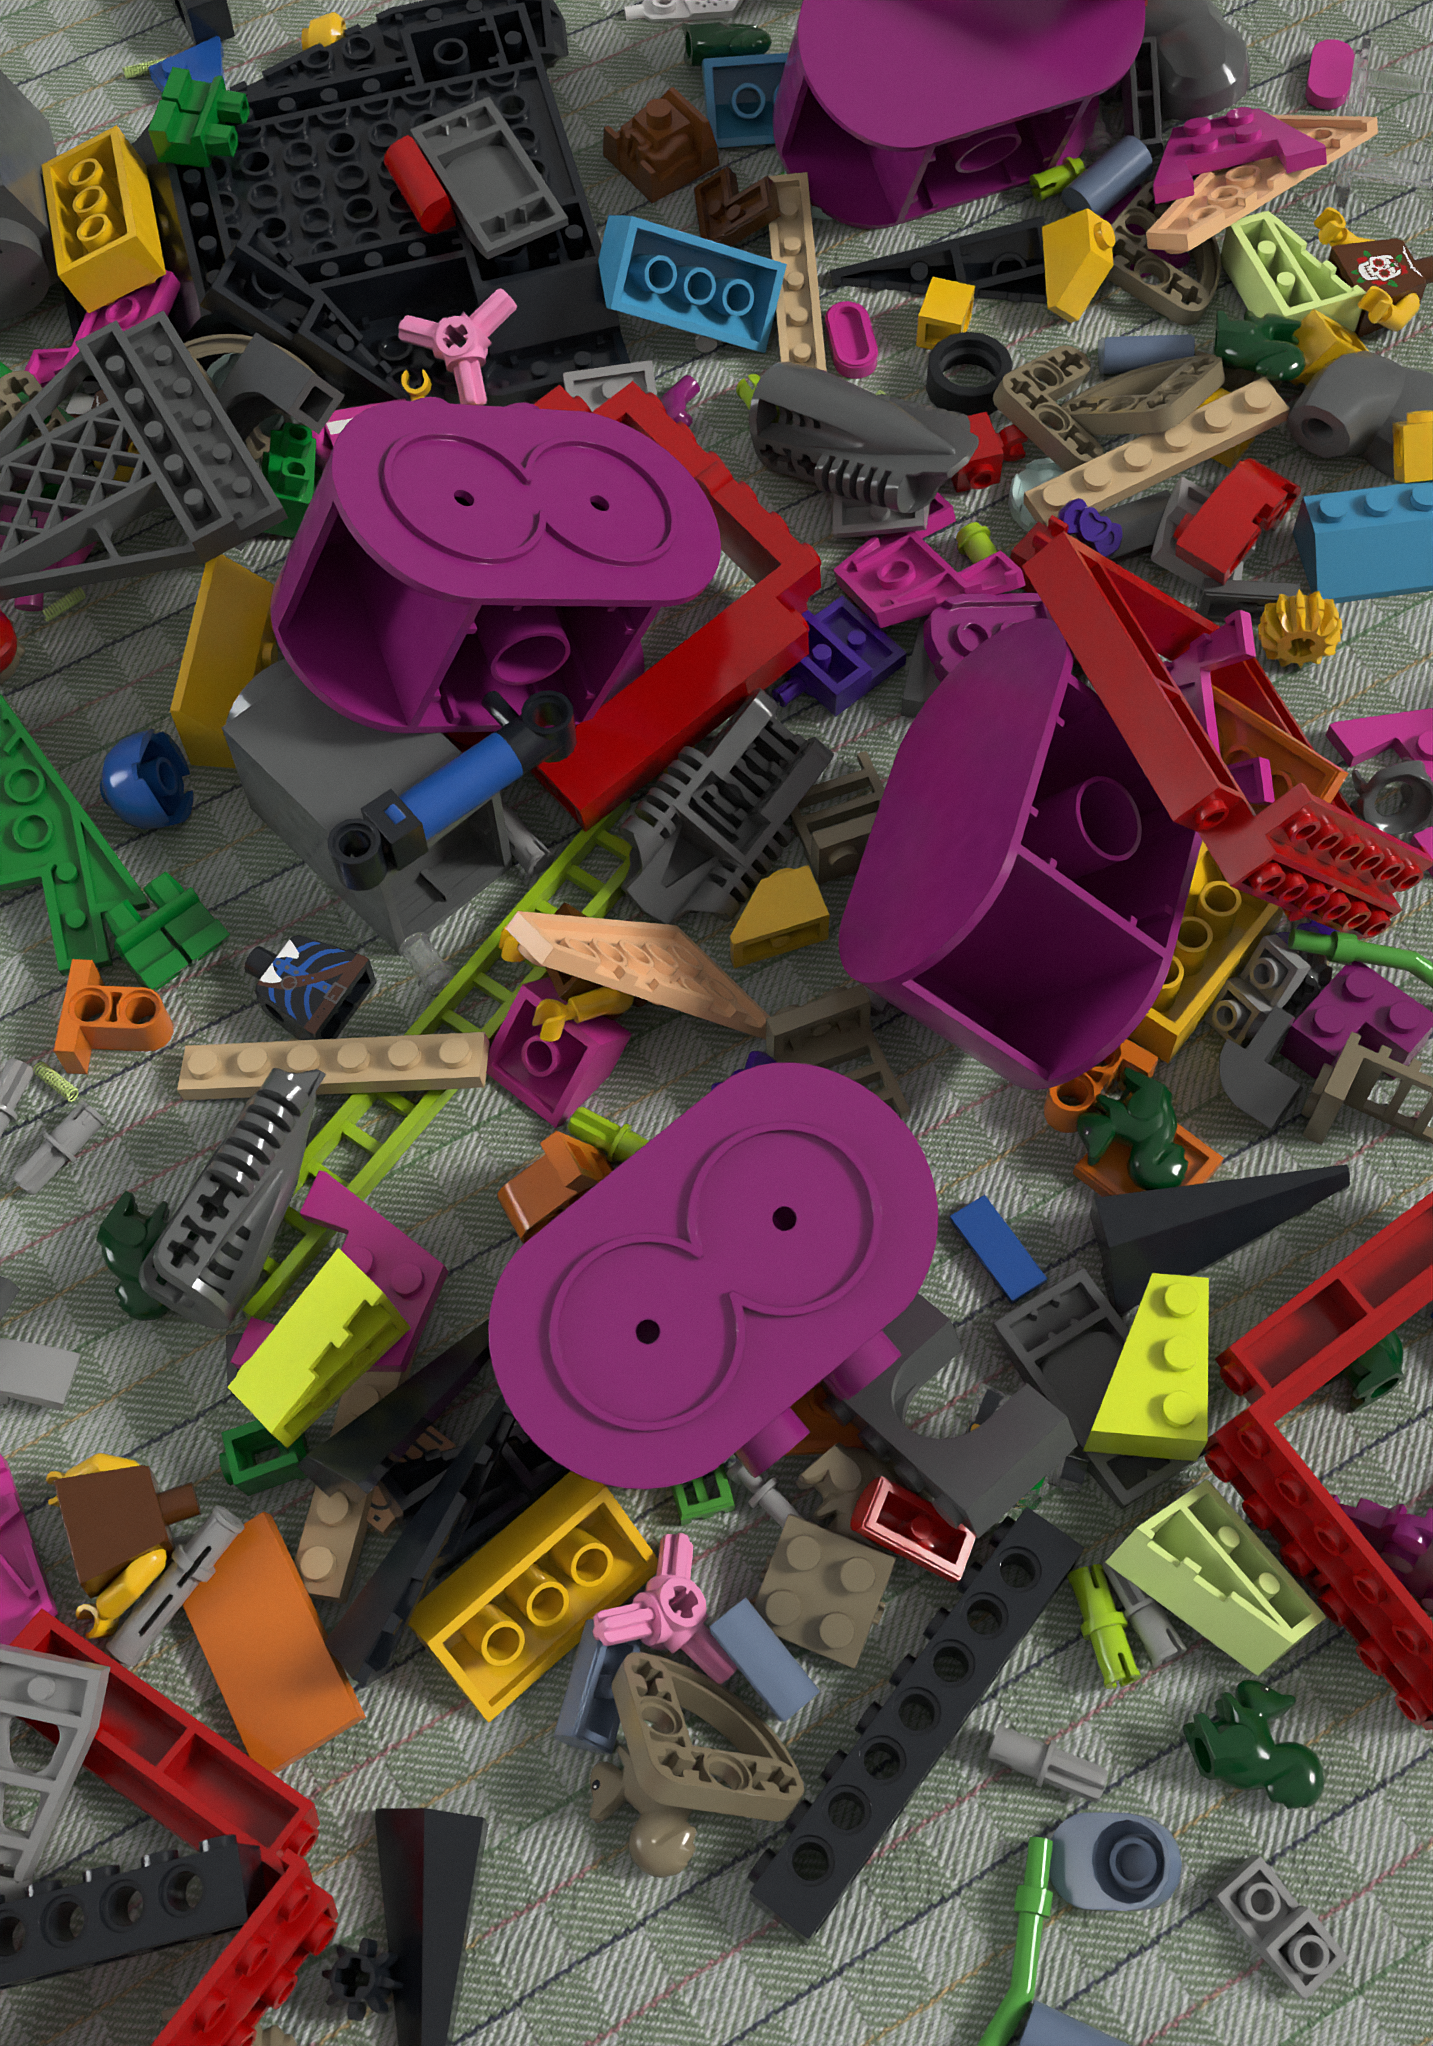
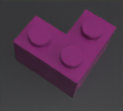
(1363, 1004)

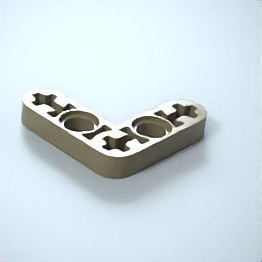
(1029, 402)

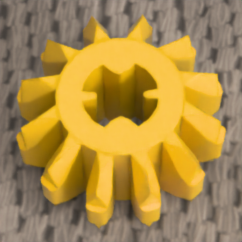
(1300, 629)

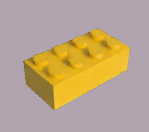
(102, 220)

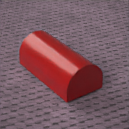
(419, 186)
(912, 1529)

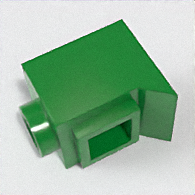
(239, 1460)

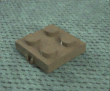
(823, 1590)

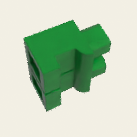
(192, 120)
(290, 473)
(182, 921)

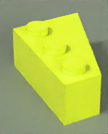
(318, 1349)
(1161, 1377)

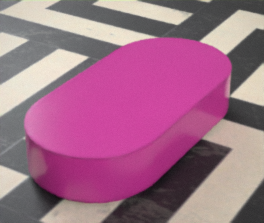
(1329, 74)
(851, 340)

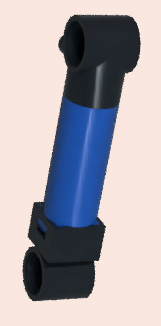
(402, 824)

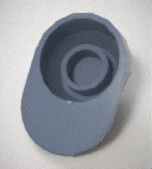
(1114, 1862)

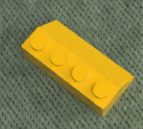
(224, 651)
(1212, 945)
(531, 1591)

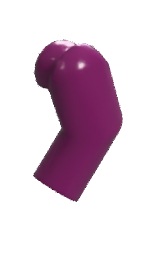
(677, 398)

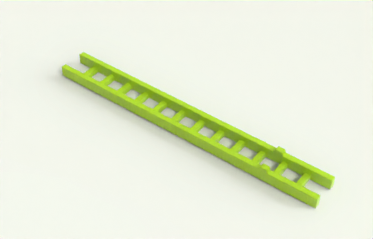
(438, 1012)

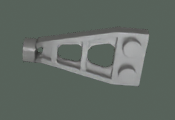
(52, 1692)

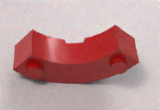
(1231, 519)

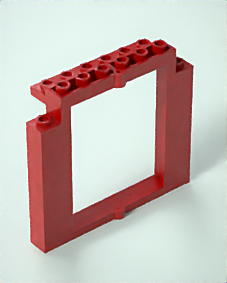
(717, 665)
(1296, 851)
(1277, 1370)
(199, 1792)

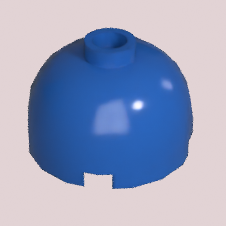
(146, 781)

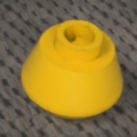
(323, 30)

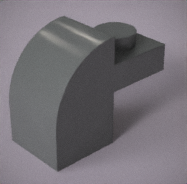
(1249, 1077)

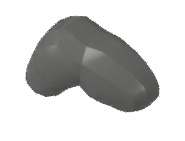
(1199, 58)
(1353, 405)

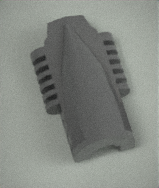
(856, 440)
(720, 816)
(244, 1201)

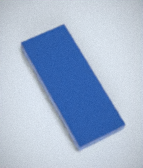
(998, 1249)

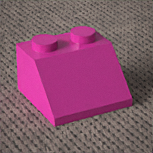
(556, 1074)

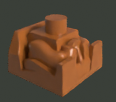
(662, 146)

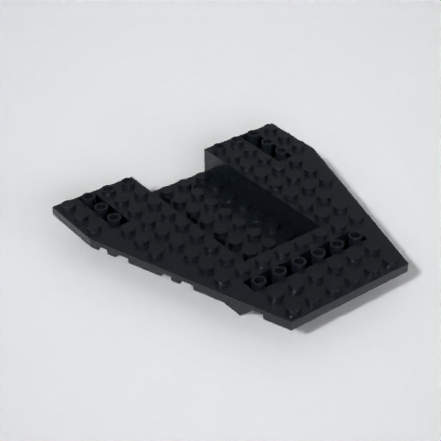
(318, 158)

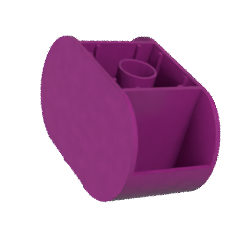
(942, 98)
(485, 559)
(1019, 869)
(718, 1281)

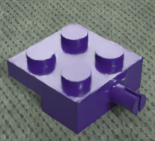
(844, 659)

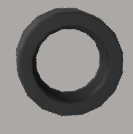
(966, 349)

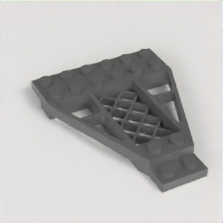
(181, 439)

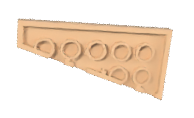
(1238, 190)
(639, 960)

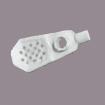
(681, 10)

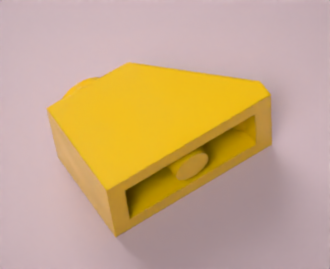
(1076, 261)
(1323, 341)
(780, 917)

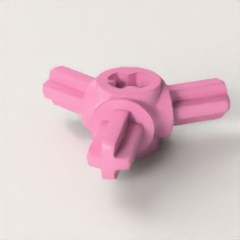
(446, 335)
(668, 1613)

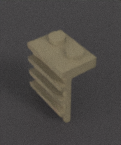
(838, 848)
(831, 1034)
(1352, 1083)

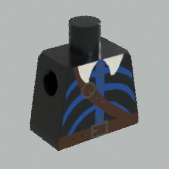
(310, 986)

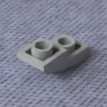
(1265, 982)
(36, 1373)
(1278, 1927)

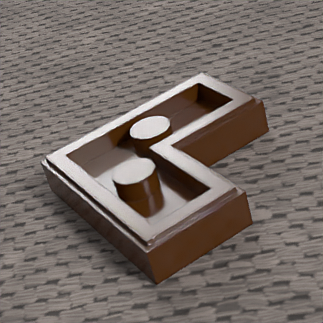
(730, 215)

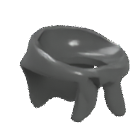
(1415, 790)

